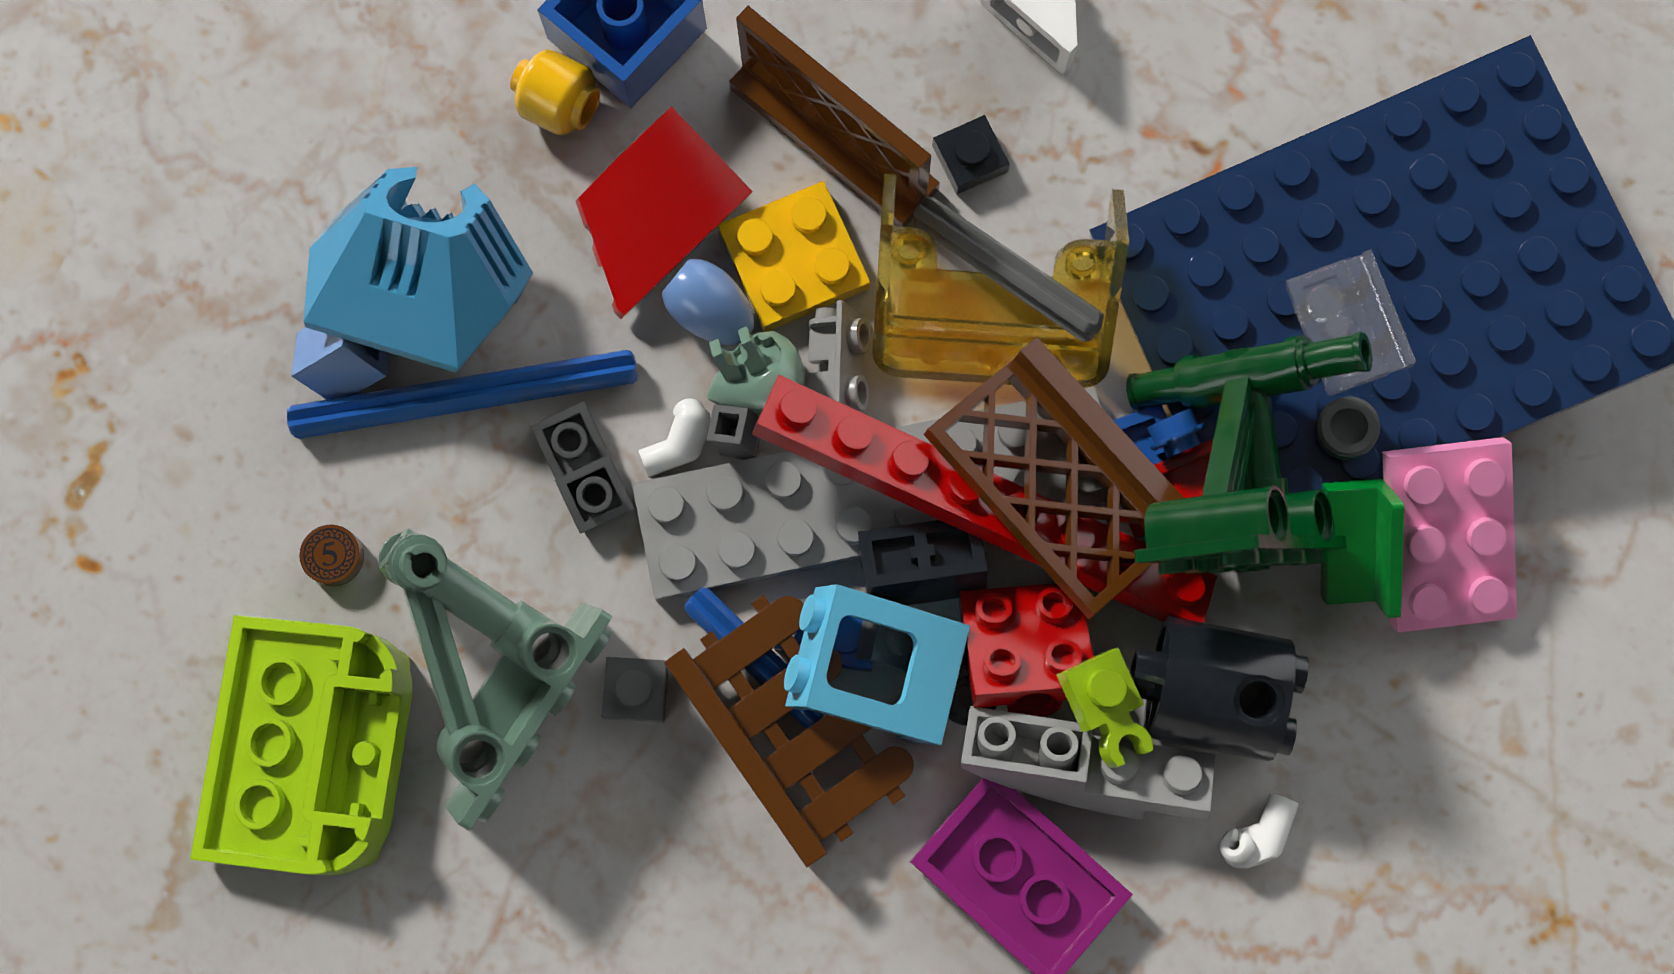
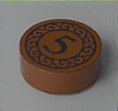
(331, 555)

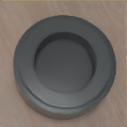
(1348, 428)

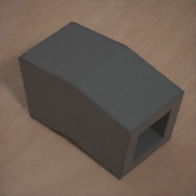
(721, 425)

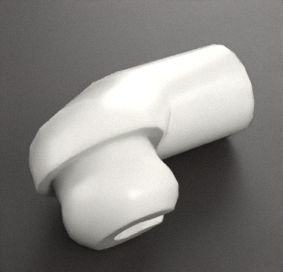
(684, 439)
(1263, 840)

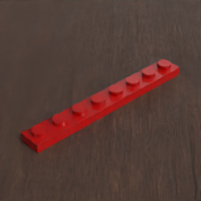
(923, 479)

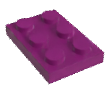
(1021, 878)

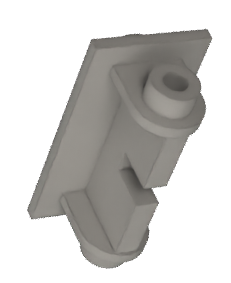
(840, 340)

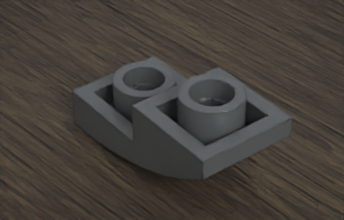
(582, 467)

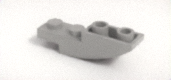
(1065, 766)

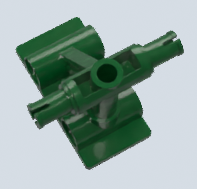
(1246, 507)

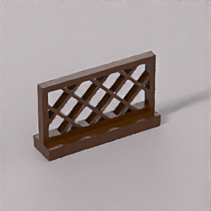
(829, 119)
(1089, 436)

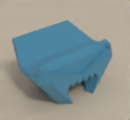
(410, 277)

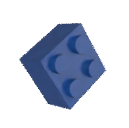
(624, 40)

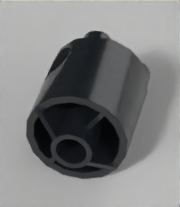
(1197, 683)

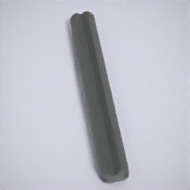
(1009, 270)

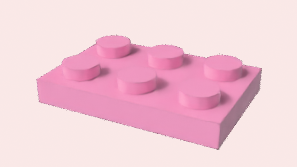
(1455, 533)

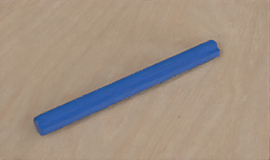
(462, 394)

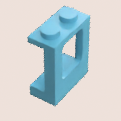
(930, 677)

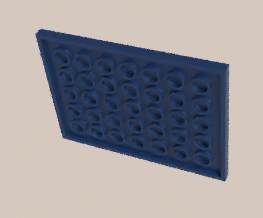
(1485, 236)

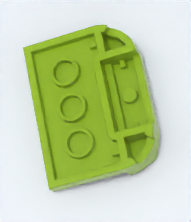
(304, 748)

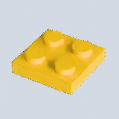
(794, 256)

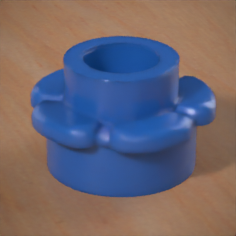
(1176, 433)

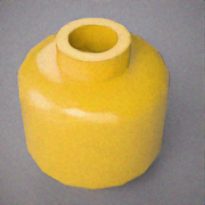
(555, 92)

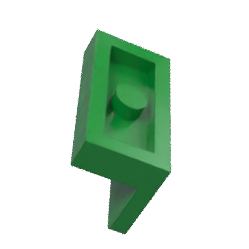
(1374, 532)

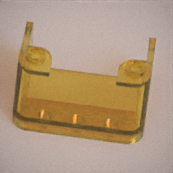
(971, 327)

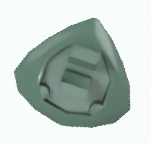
(752, 368)

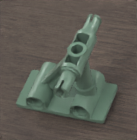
(517, 689)

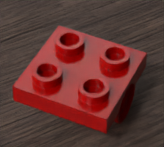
(1020, 644)

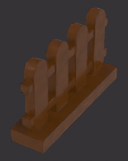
(795, 758)

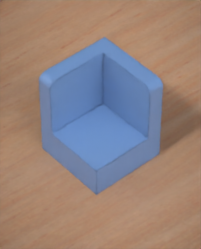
(336, 365)

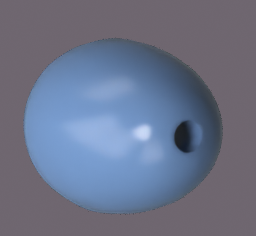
(708, 302)

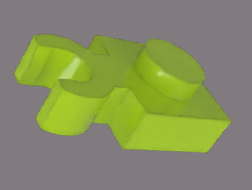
(1102, 697)

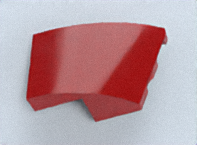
(656, 207)

